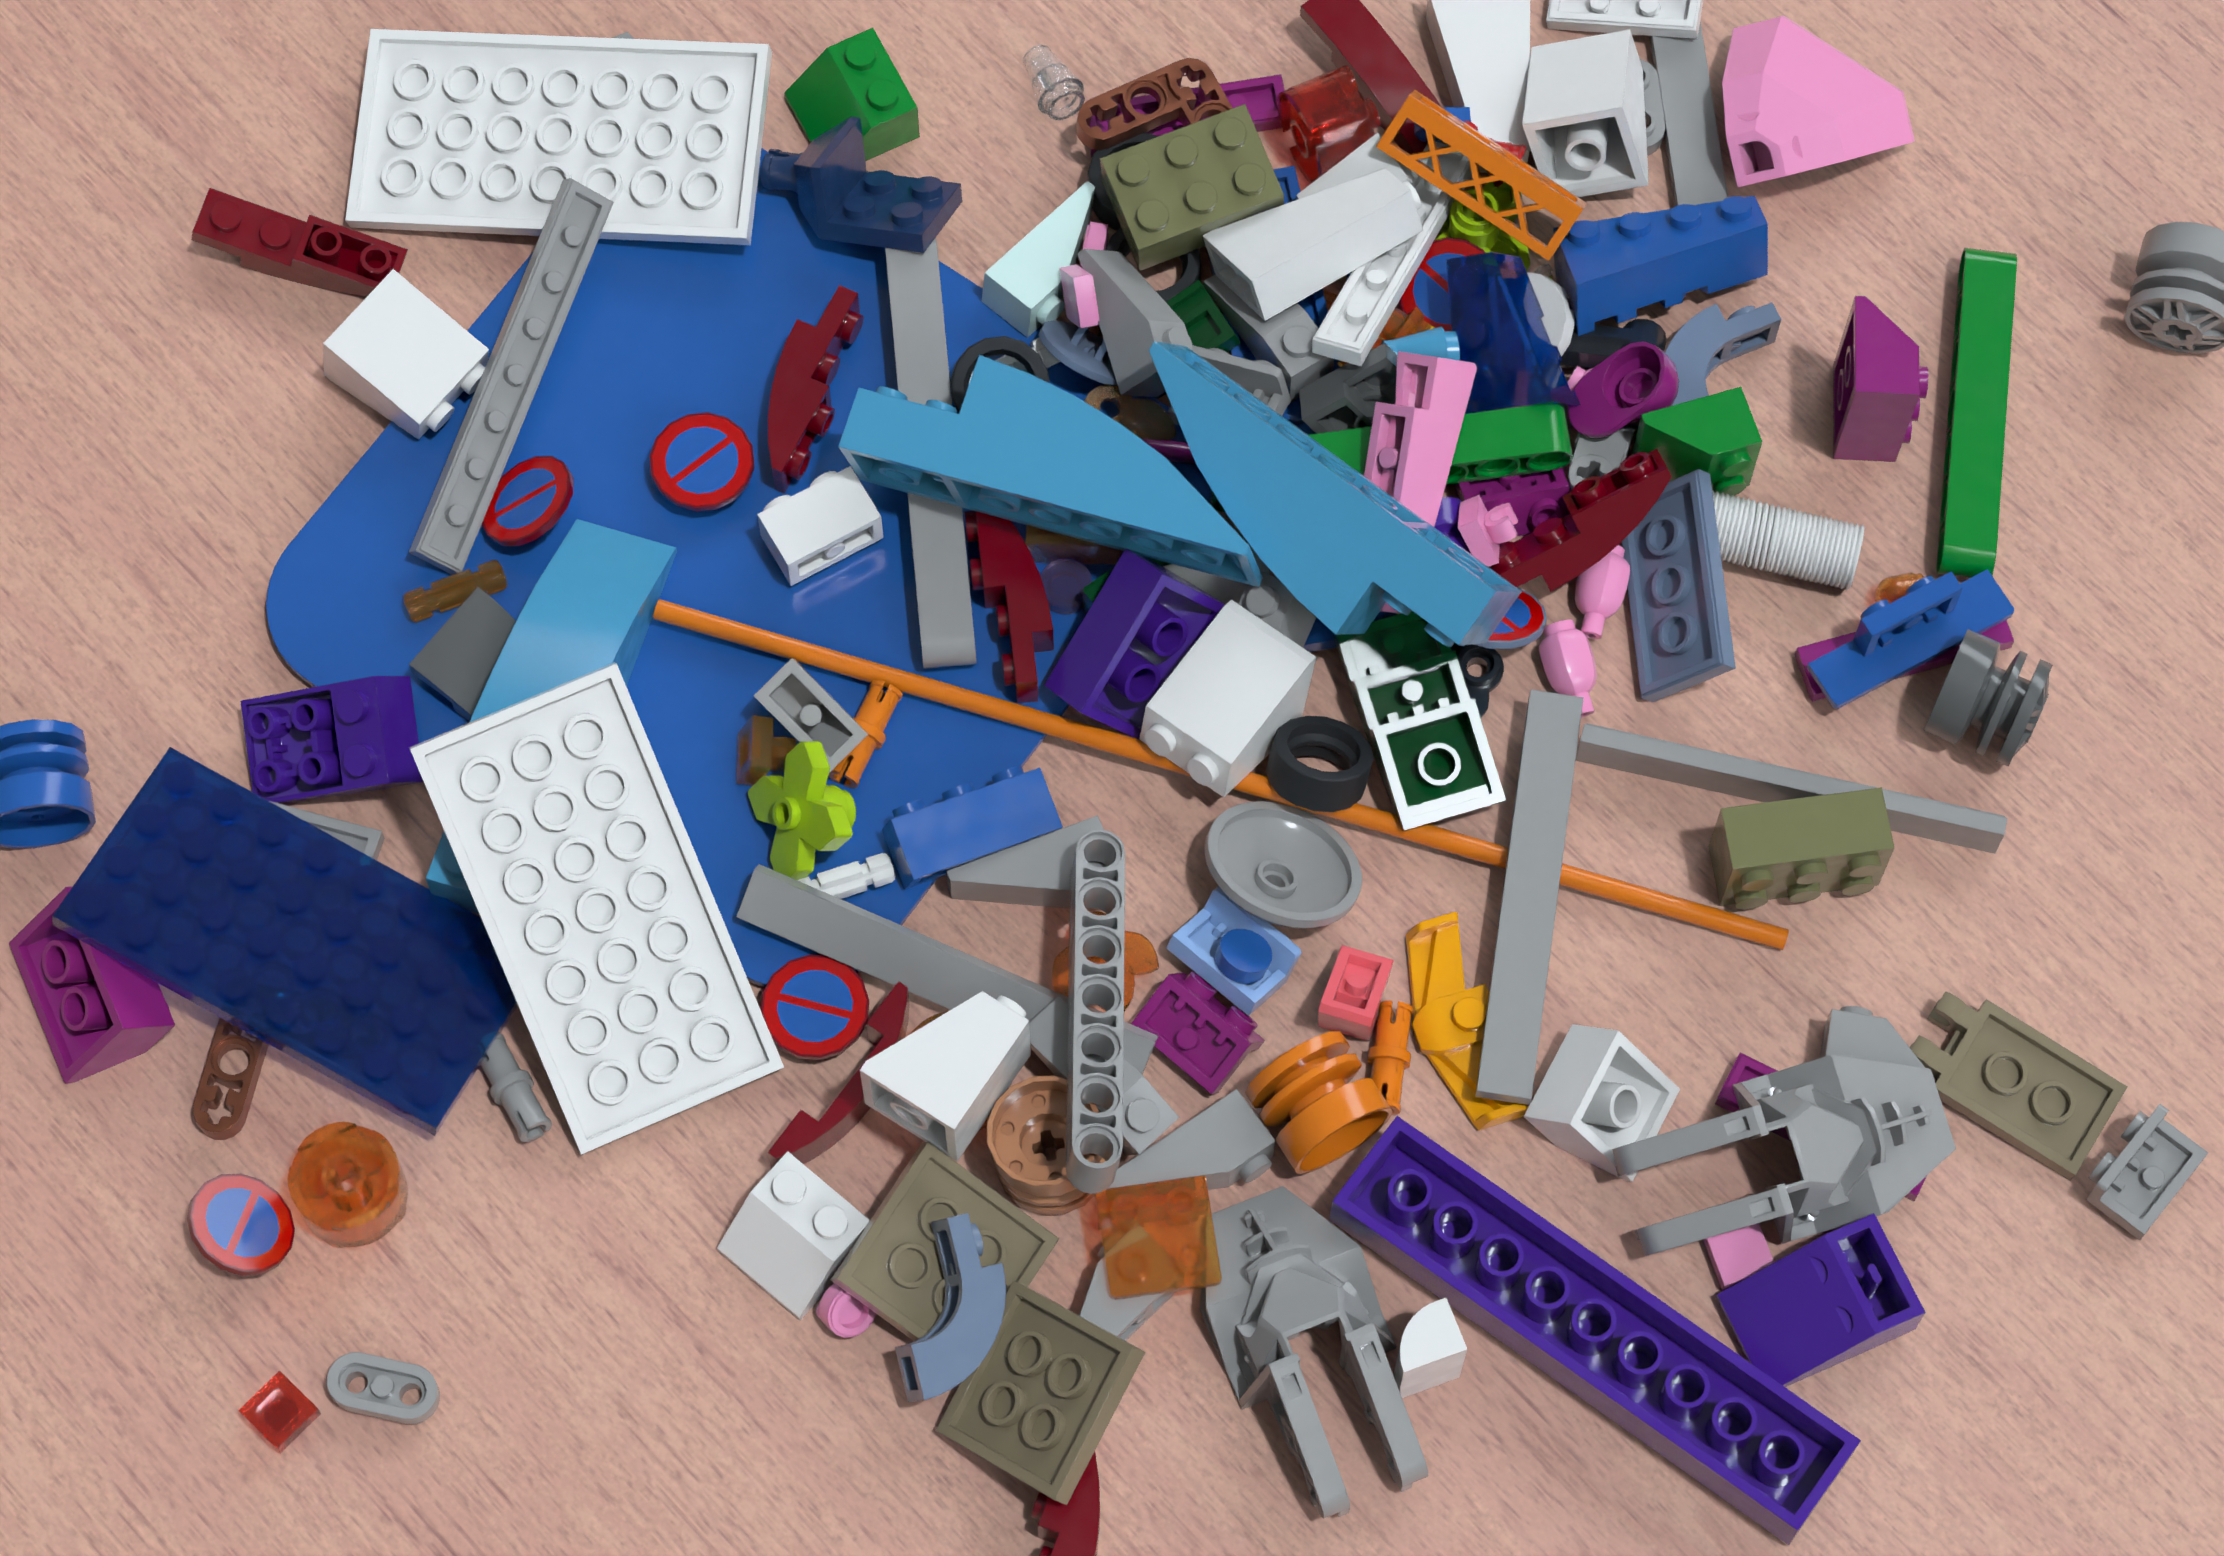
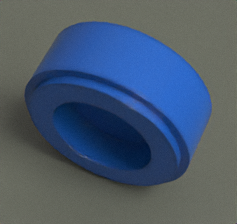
(1243, 956)

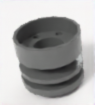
(1989, 698)

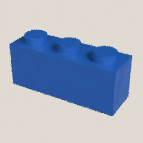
(969, 824)

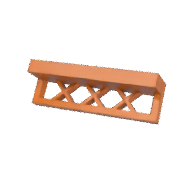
(1491, 157)

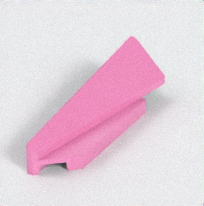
(1418, 434)

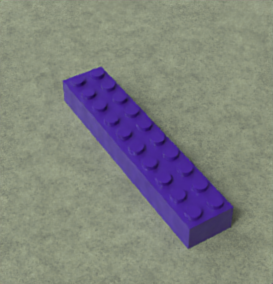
(1593, 1330)

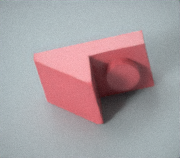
(1354, 993)

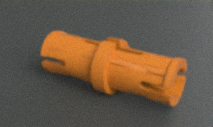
(873, 719)
(1390, 1052)

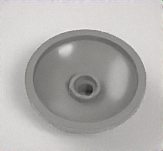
(1283, 864)

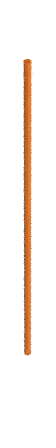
(1252, 784)

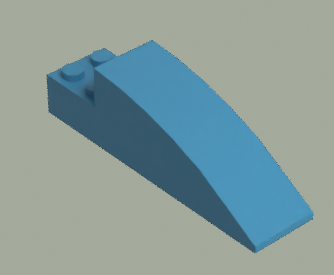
(1044, 463)
(1320, 521)
(579, 617)

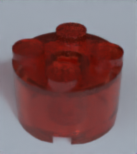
(1326, 120)

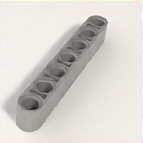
(1093, 1031)

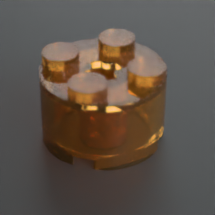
(354, 1215)

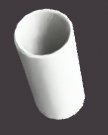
(1799, 542)

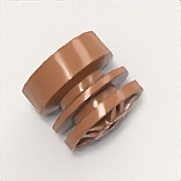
(1018, 1132)

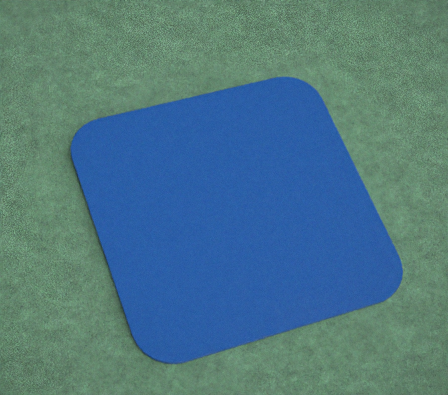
(645, 343)

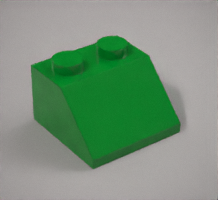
(859, 82)
(1706, 435)

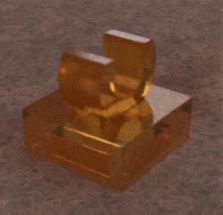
(760, 751)

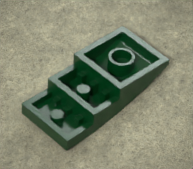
(1419, 721)

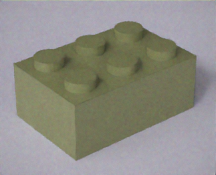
(1189, 184)
(1801, 848)

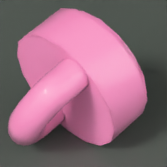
(843, 1312)

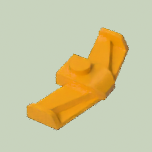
(1451, 1019)

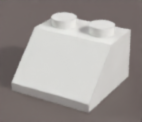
(1600, 1097)
(792, 1235)

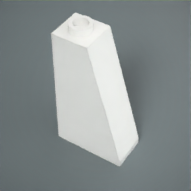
(1485, 61)
(1313, 240)

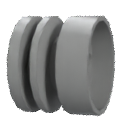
(2179, 288)

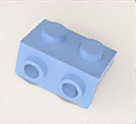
(1200, 937)

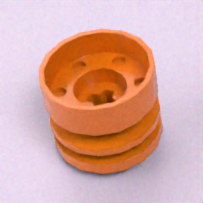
(1314, 1094)

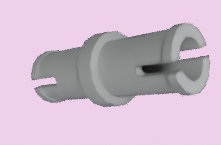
(514, 1091)

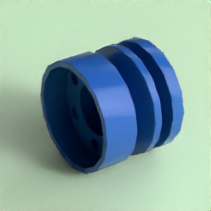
(43, 784)

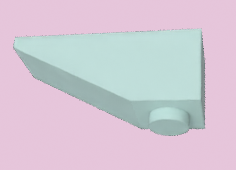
(1027, 281)

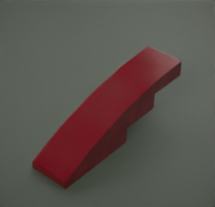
(1374, 59)

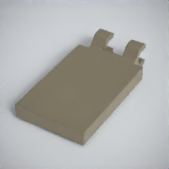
(2019, 1083)

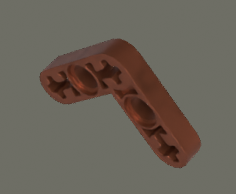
(1172, 101)
(210, 1096)

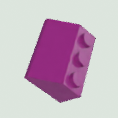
(1875, 386)
(85, 1000)

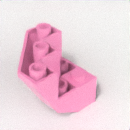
(1803, 104)

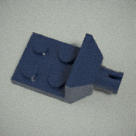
(860, 205)

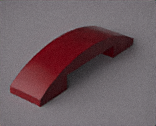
(810, 1138)

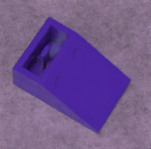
(332, 739)
(1823, 1303)

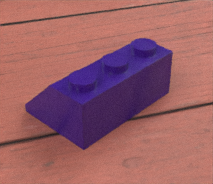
(1131, 642)

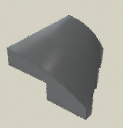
(1349, 394)
(465, 651)

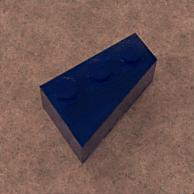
(1504, 335)

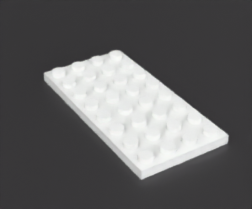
(491, 124)
(597, 907)

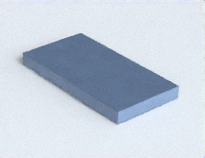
(1678, 591)

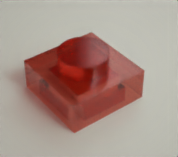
(279, 1411)

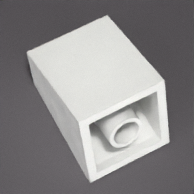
(1588, 113)
(404, 357)
(1228, 699)
(950, 1071)

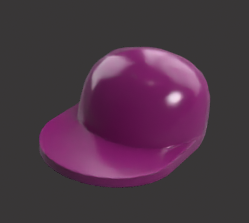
(1623, 388)

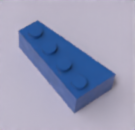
(1659, 257)

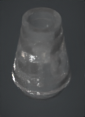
(1053, 83)

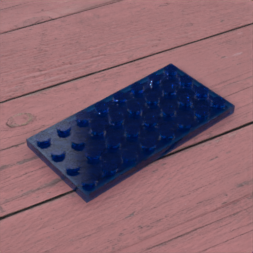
(295, 940)

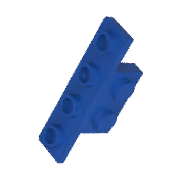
(1909, 633)

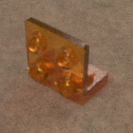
(1158, 1237)

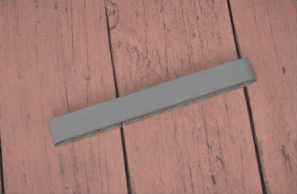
(935, 525)

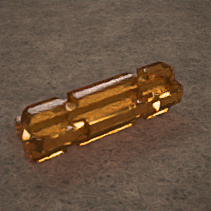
(454, 590)

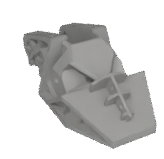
(1859, 1137)
(1279, 1277)

